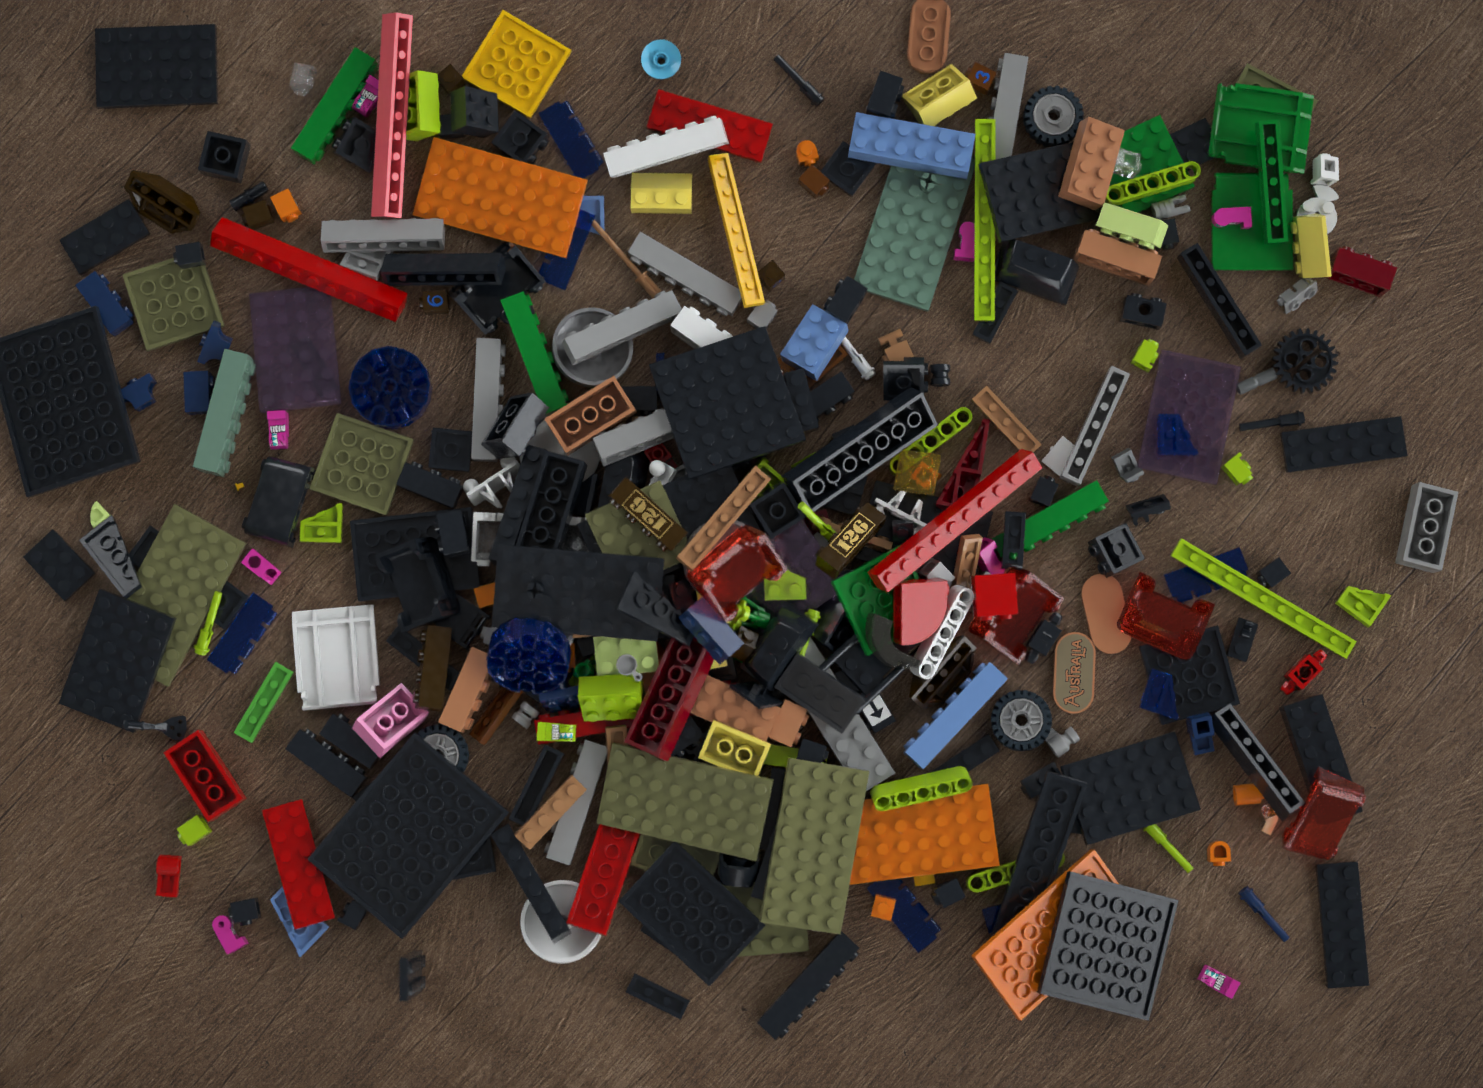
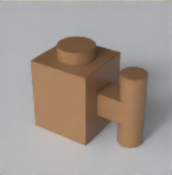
(896, 351)

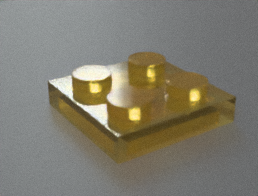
(917, 472)

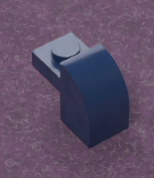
(1201, 732)

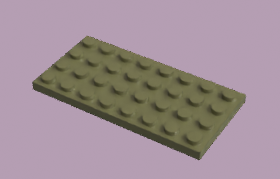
(180, 578)
(685, 801)
(814, 846)

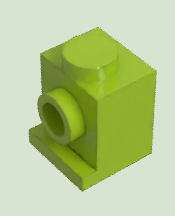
(1145, 355)
(1237, 470)

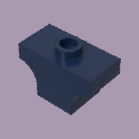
(213, 343)
(140, 392)

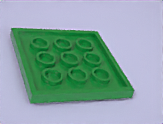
(1157, 153)
(861, 596)

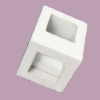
(1325, 170)

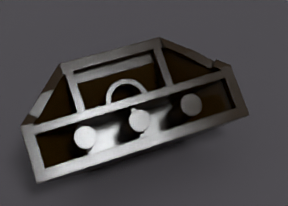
(162, 202)
(948, 677)

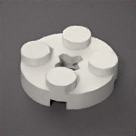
(1322, 207)

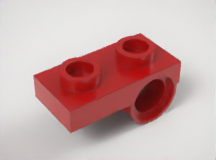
(168, 872)

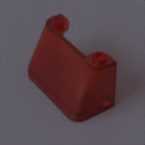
(736, 569)
(1162, 620)
(1008, 635)
(1324, 816)

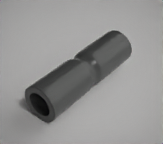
(1258, 380)

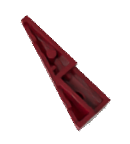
(968, 470)

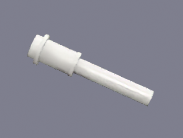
(858, 360)

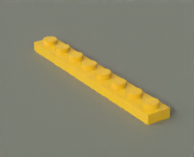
(736, 230)

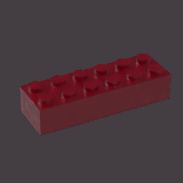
(670, 698)

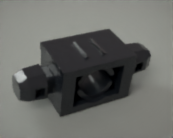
(1043, 637)

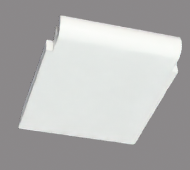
(336, 656)

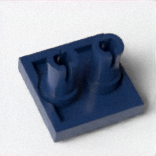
(560, 698)

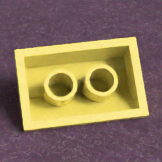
(939, 96)
(661, 193)
(1311, 246)
(734, 749)

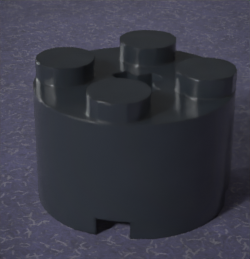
(737, 870)

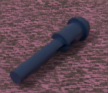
(1257, 906)

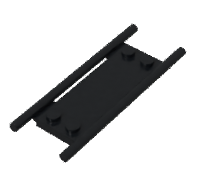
(864, 670)

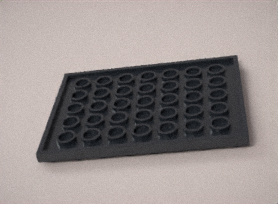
(64, 403)
(408, 835)

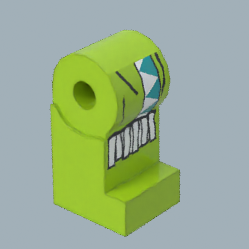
(556, 732)

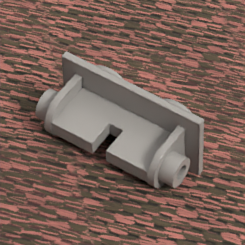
(1305, 289)

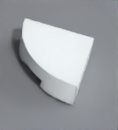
(1325, 192)

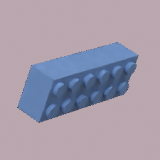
(911, 145)
(955, 715)

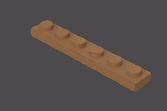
(723, 518)

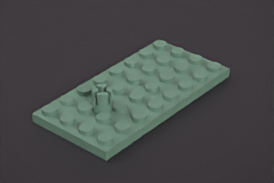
(911, 235)

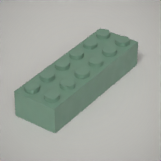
(224, 413)

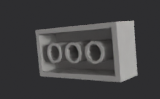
(1426, 527)

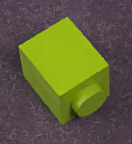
(193, 830)

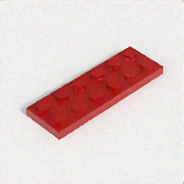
(745, 134)
(602, 879)
(301, 880)

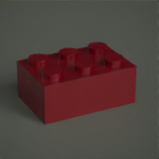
(1361, 271)

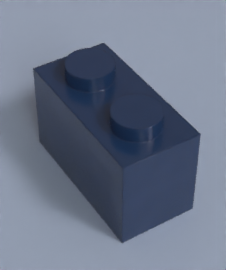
(197, 391)

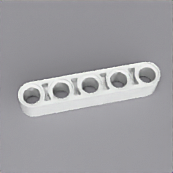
(951, 625)

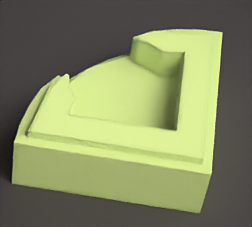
(98, 514)

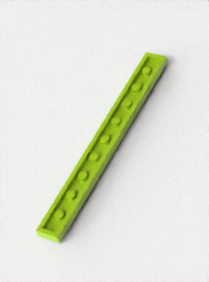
(983, 226)
(1263, 598)

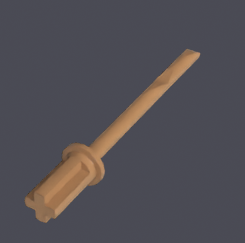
(643, 279)

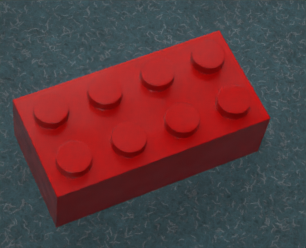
(205, 775)

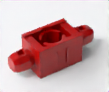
(1318, 657)

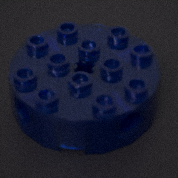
(370, 387)
(528, 656)

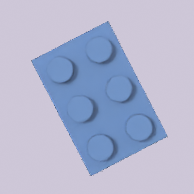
(814, 342)

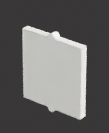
(1058, 455)

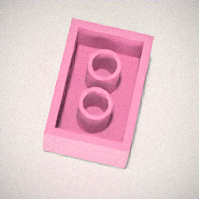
(389, 720)

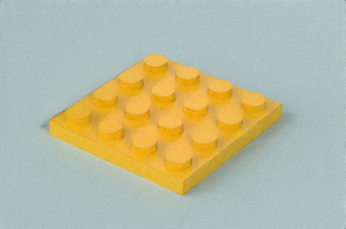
(516, 64)

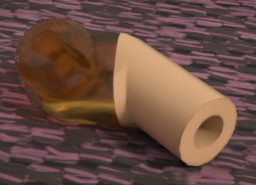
(1270, 817)

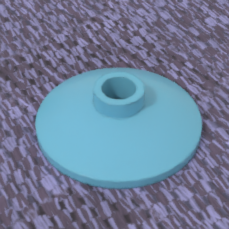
(657, 50)

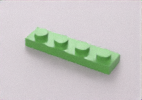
(263, 702)

